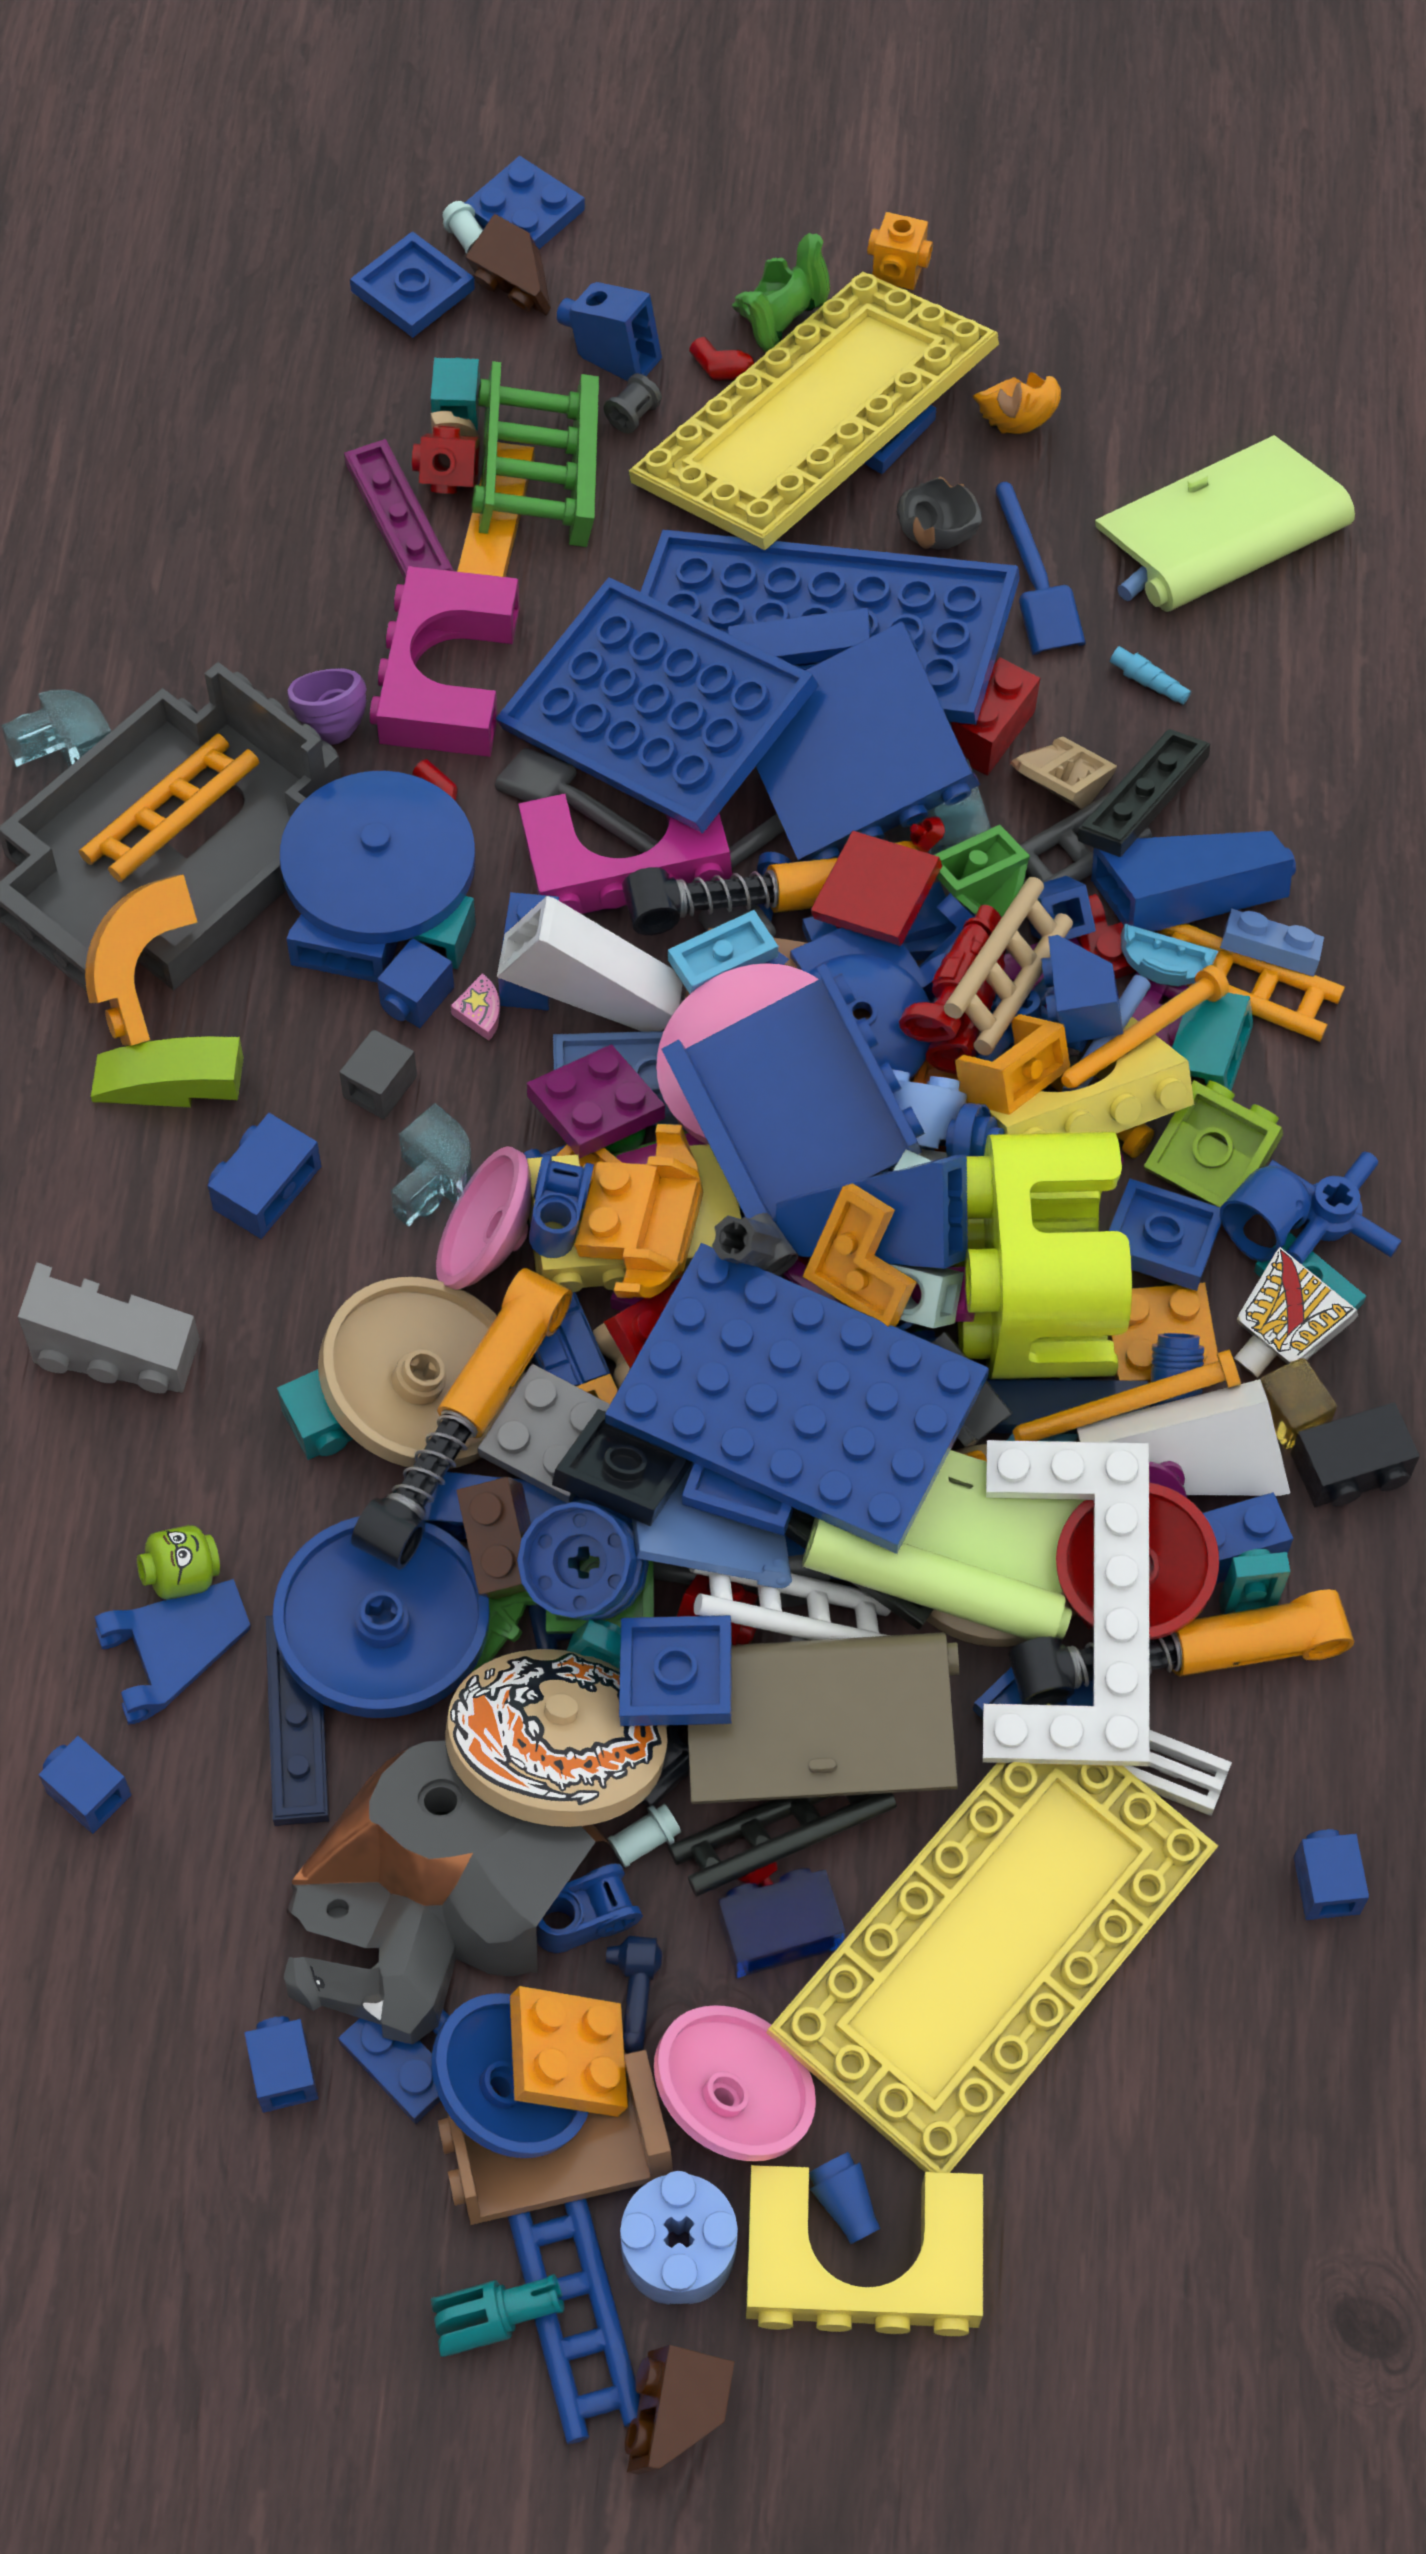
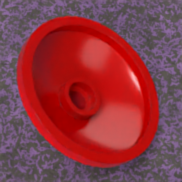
(1180, 1561)

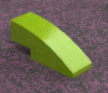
(169, 1072)

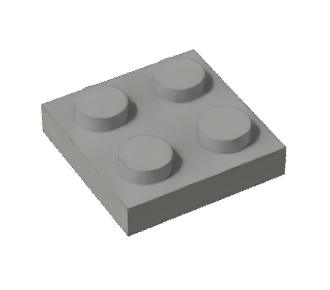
(539, 1428)

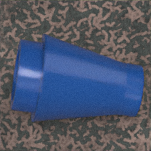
(845, 2196)

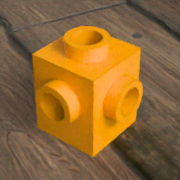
(900, 250)

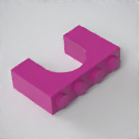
(430, 610)
(595, 882)

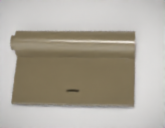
(831, 1721)

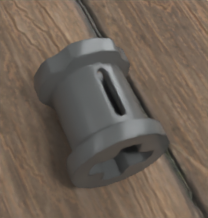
(632, 403)

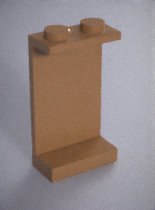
(598, 2160)

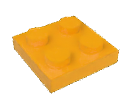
(1158, 1312)
(568, 2051)

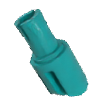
(490, 2311)

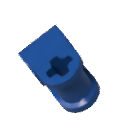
(558, 1198)
(597, 1910)

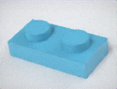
(721, 949)

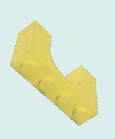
(1132, 1091)
(583, 1272)
(792, 2285)

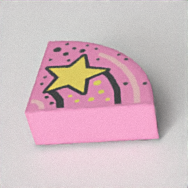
(479, 1007)

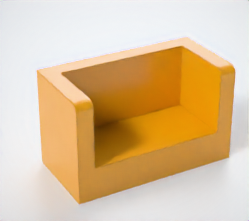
(1019, 1073)

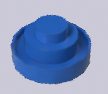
(970, 1130)

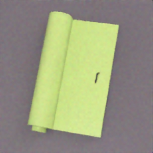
(1227, 521)
(964, 1555)

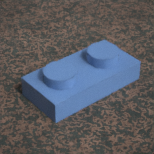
(1272, 942)

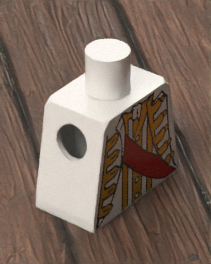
(1289, 1315)

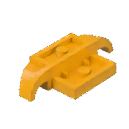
(644, 1215)

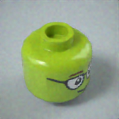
(179, 1562)

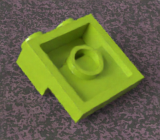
(1214, 1144)

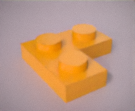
(847, 1263)

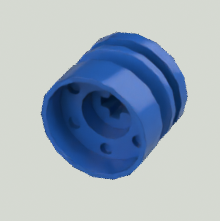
(552, 1557)

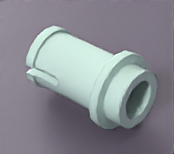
(461, 221)
(645, 1835)

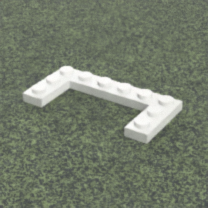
(1118, 1722)

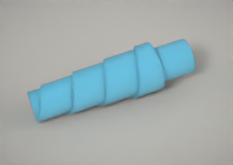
(1149, 675)

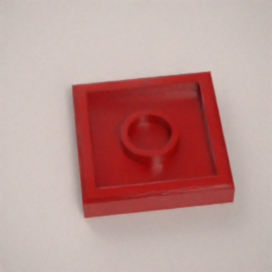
(876, 888)

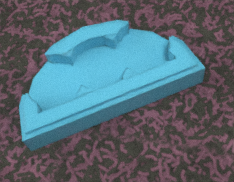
(1164, 957)

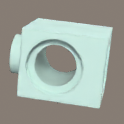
(939, 1295)

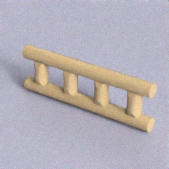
(986, 966)

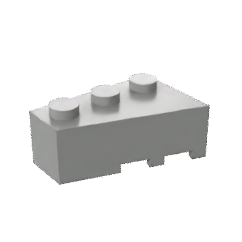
(106, 1337)

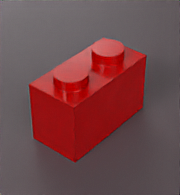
(1003, 714)

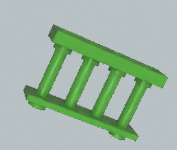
(578, 441)

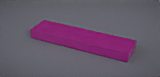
(395, 508)

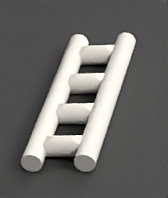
(770, 1615)

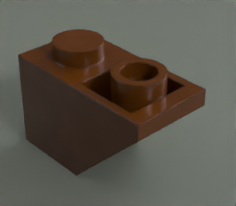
(510, 261)
(678, 2405)

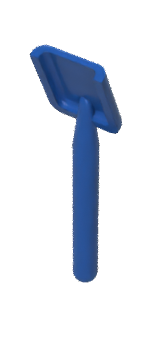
(1047, 611)

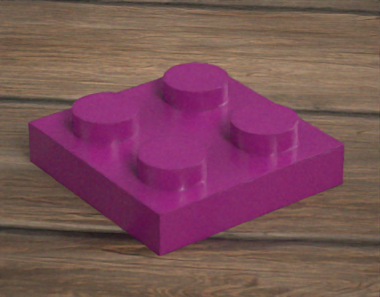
(595, 1101)

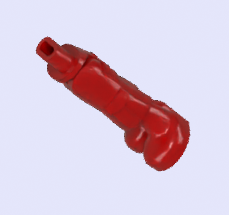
(928, 1021)

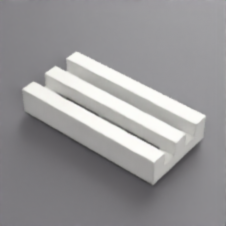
(1191, 1756)

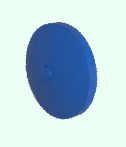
(377, 857)
(377, 1634)

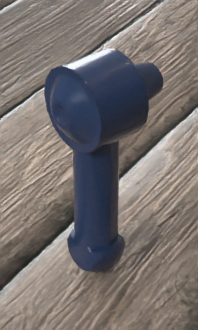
(639, 1961)

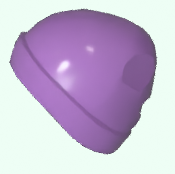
(329, 702)

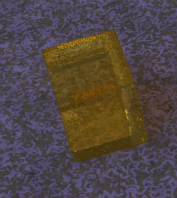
(1297, 1400)

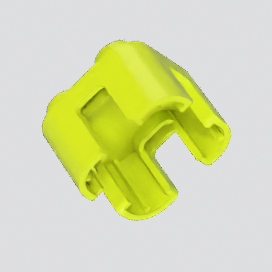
(1035, 1258)

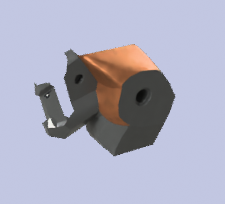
(427, 1882)

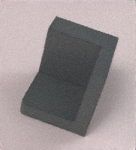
(378, 1074)

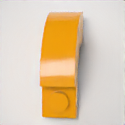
(120, 940)

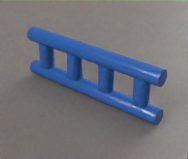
(606, 2337)

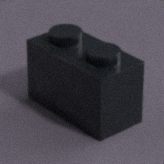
(1355, 1456)

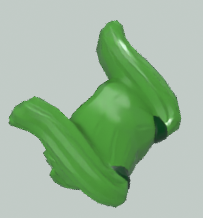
(785, 292)

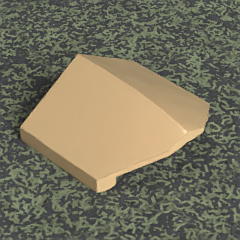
(1066, 771)

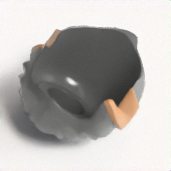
(938, 514)

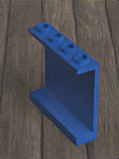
(864, 750)
(795, 1098)

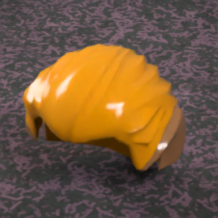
(1019, 406)

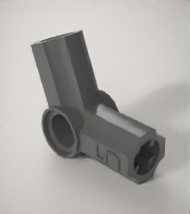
(755, 1243)

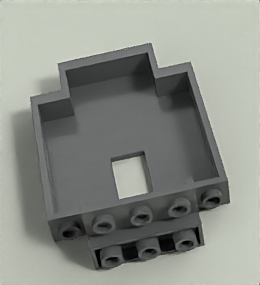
(60, 899)

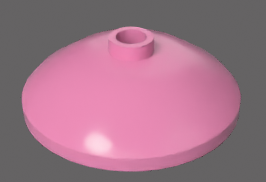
(486, 1220)
(733, 2084)

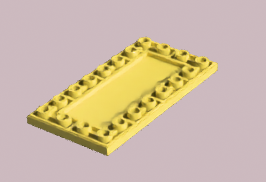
(813, 409)
(989, 1950)

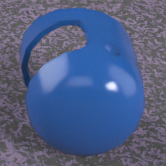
(1273, 1195)

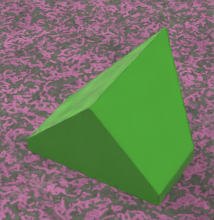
(984, 870)

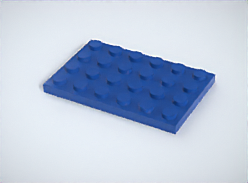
(657, 703)
(798, 1397)

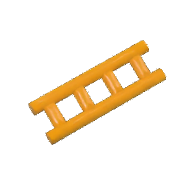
(162, 828)
(1315, 987)

